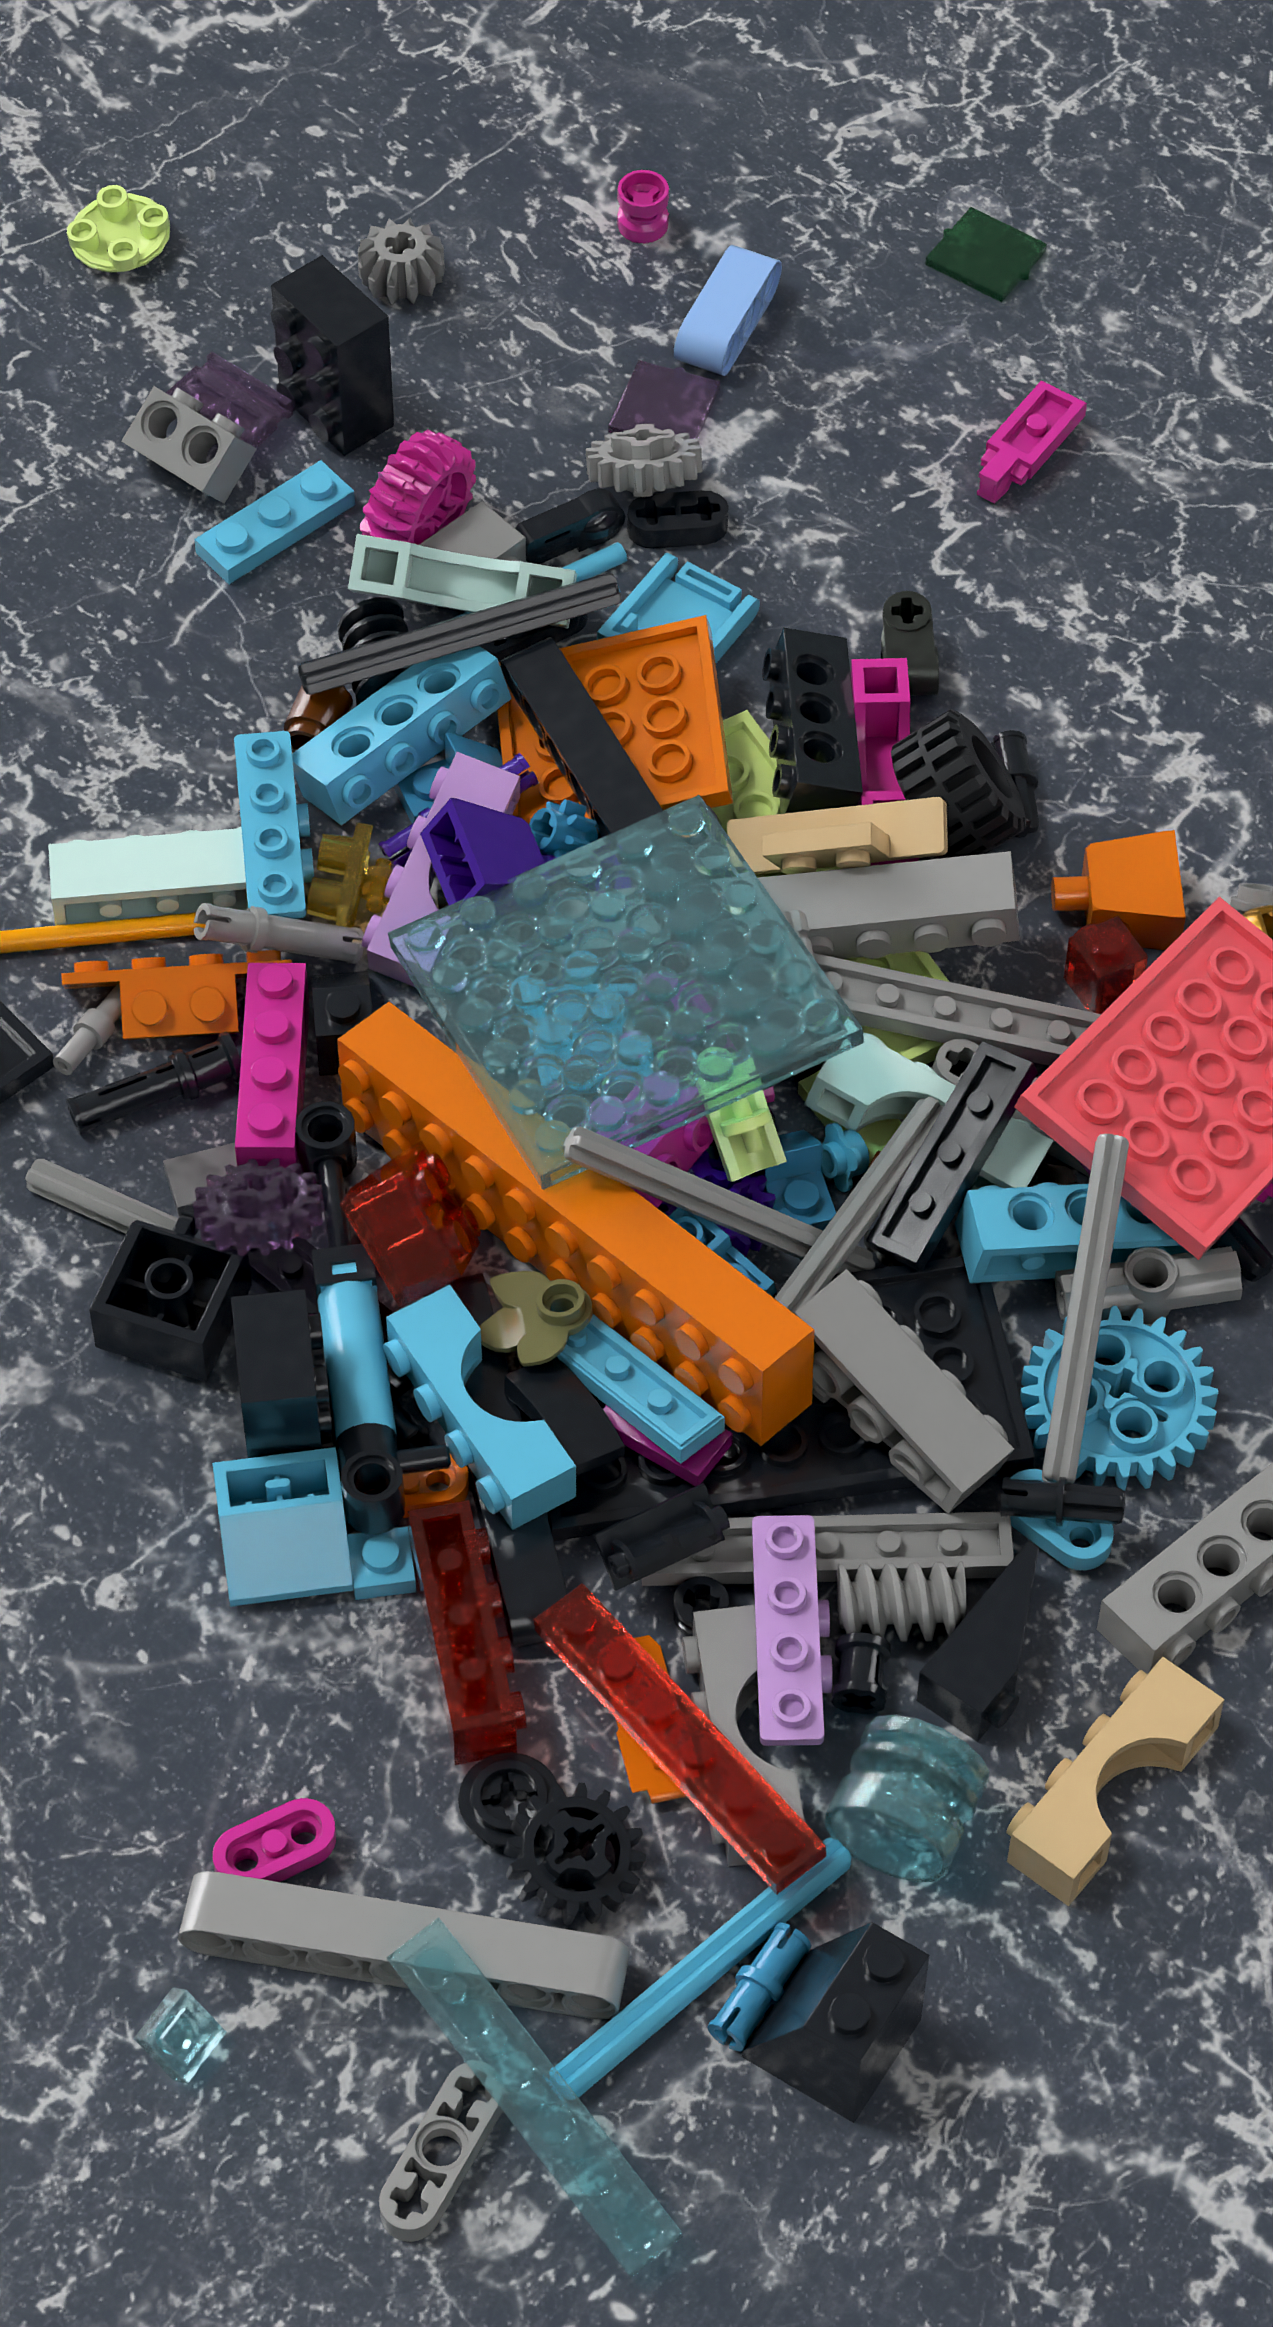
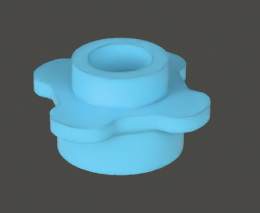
(843, 1156)

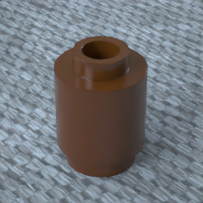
(315, 713)

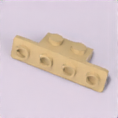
(842, 836)

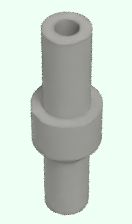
(90, 1032)

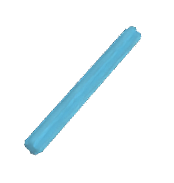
(697, 1972)

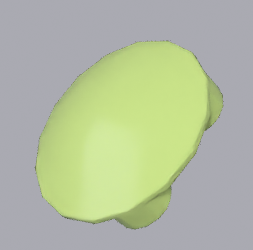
(119, 231)

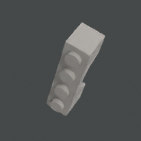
(726, 1667)

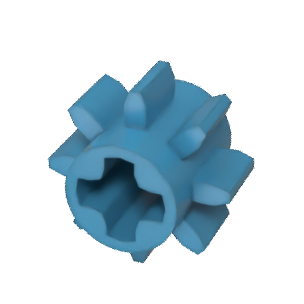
(562, 828)

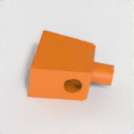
(1129, 880)

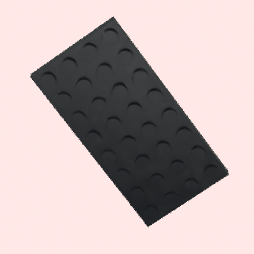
(818, 1450)

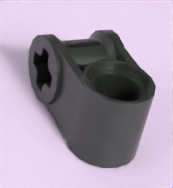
(911, 636)

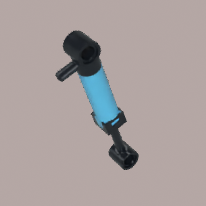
(354, 1338)

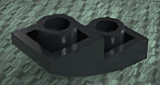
(569, 1409)

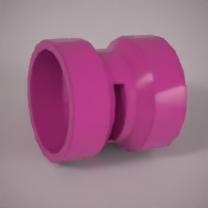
(643, 206)

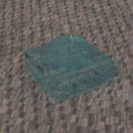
(180, 2035)

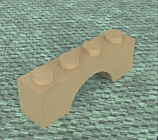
(1159, 1724)

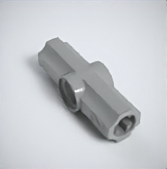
(1179, 1280)

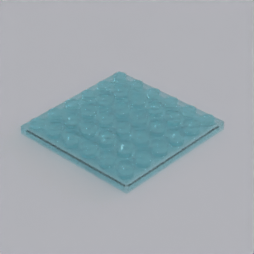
(624, 988)

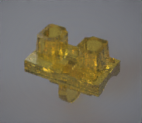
(349, 858)

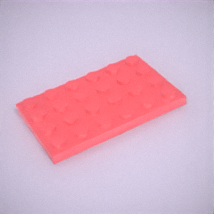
(1180, 1075)

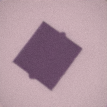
(665, 399)

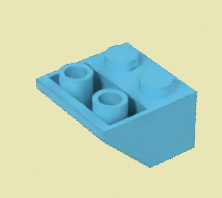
(283, 1526)

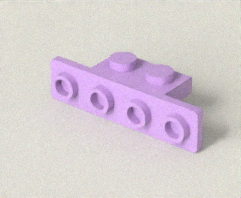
(789, 1631)

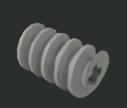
(900, 1600)

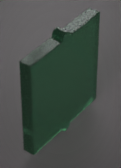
(986, 254)

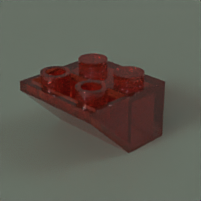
(412, 1224)

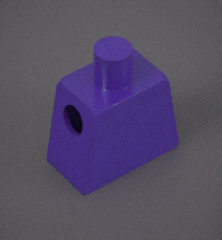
(478, 849)

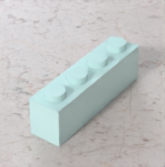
(146, 875)

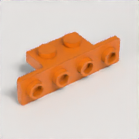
(173, 999)

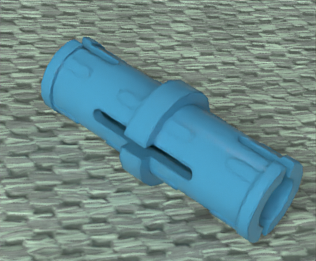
(759, 1986)

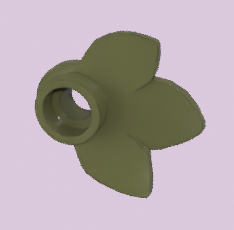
(534, 1316)

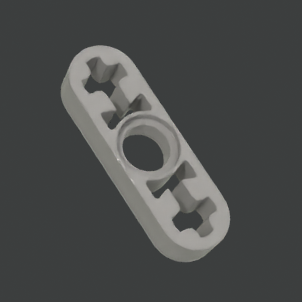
(403, 2182)

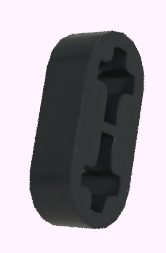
(677, 519)

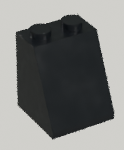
(844, 2018)

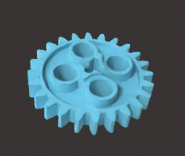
(1141, 1359)

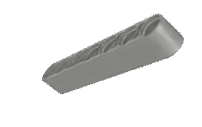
(355, 1933)

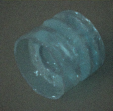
(907, 1798)

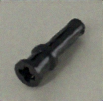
(180, 1076)

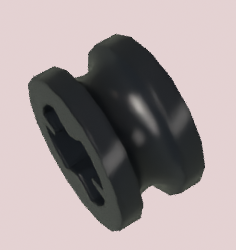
(697, 1588)

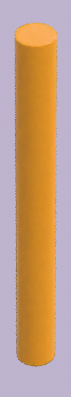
(98, 932)

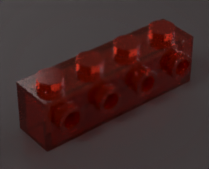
(463, 1632)

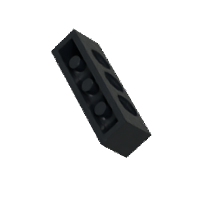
(812, 722)

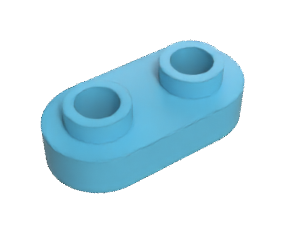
(1057, 1539)

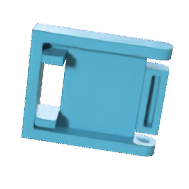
(692, 595)

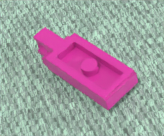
(1028, 439)

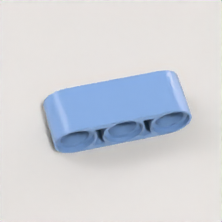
(727, 310)

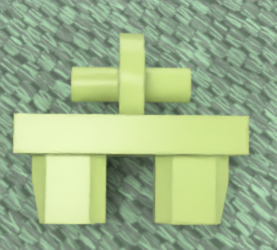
(746, 1136)

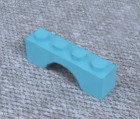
(516, 1463)

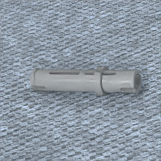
(258, 931)

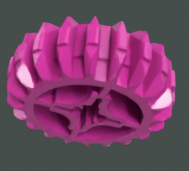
(420, 489)

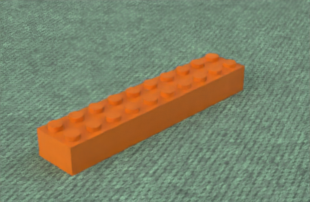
(632, 1259)

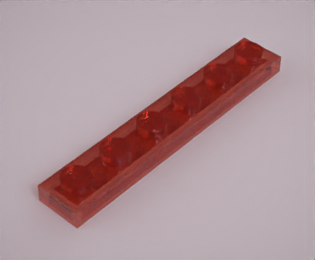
(680, 1739)

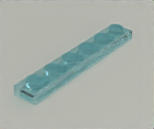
(535, 2097)

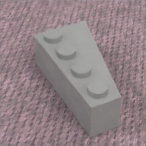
(900, 1394)

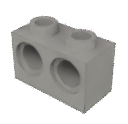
(187, 447)

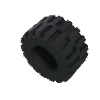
(962, 767)

